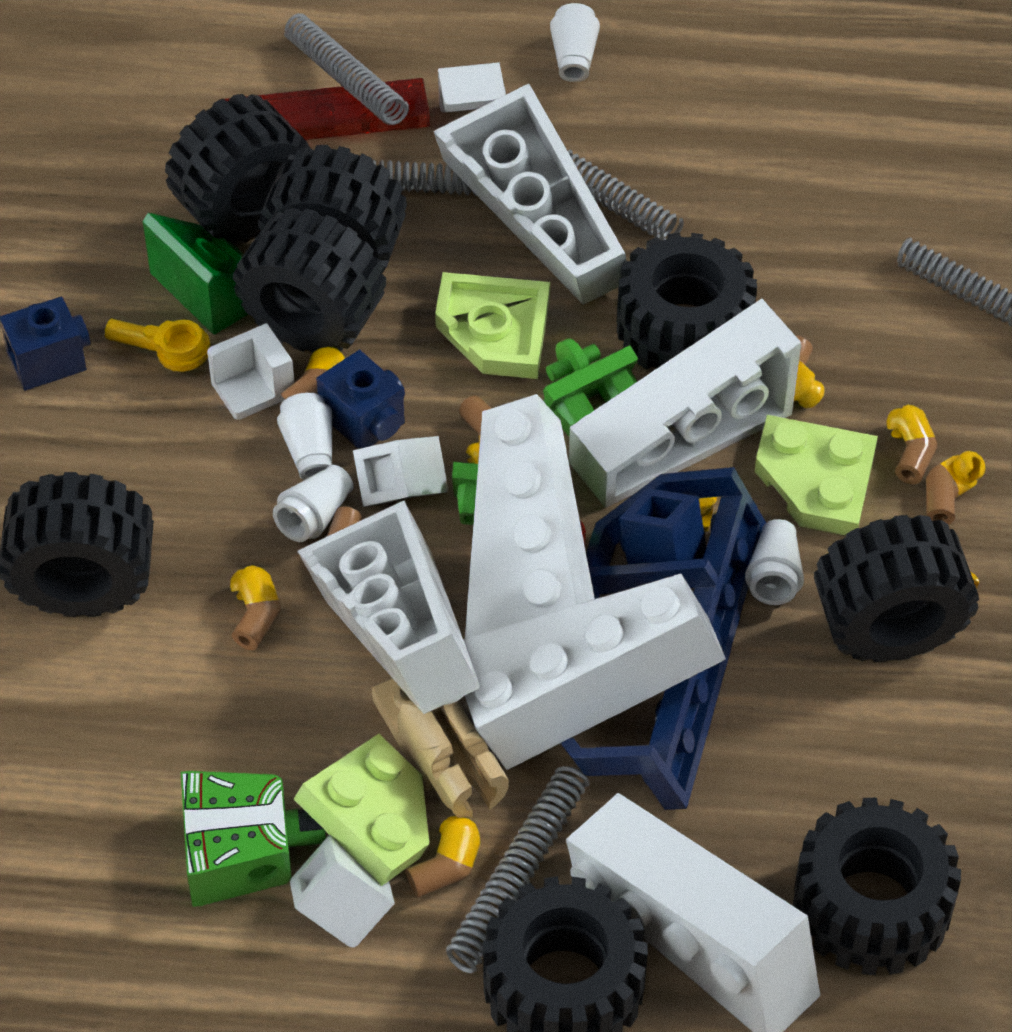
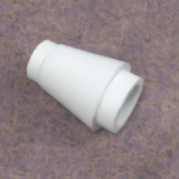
(574, 40)
(307, 432)
(311, 504)
(776, 565)

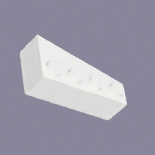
(531, 183)
(689, 406)
(526, 521)
(395, 603)
(585, 665)
(702, 914)

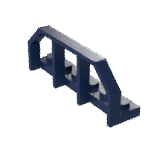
(720, 587)

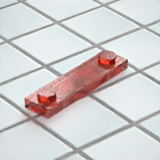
(338, 113)

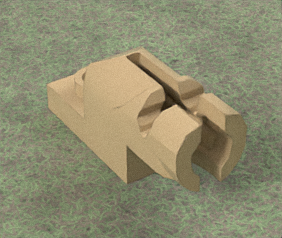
(443, 749)

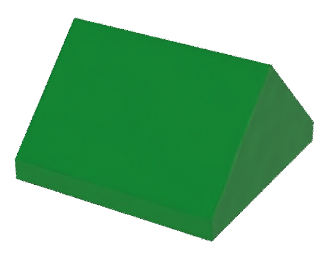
(195, 269)

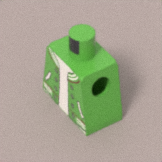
(239, 833)

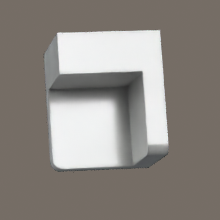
(469, 86)
(250, 371)
(400, 470)
(339, 893)

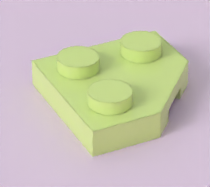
(495, 321)
(817, 471)
(371, 808)

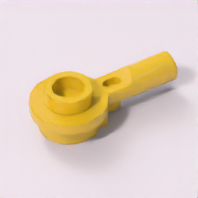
(178, 343)

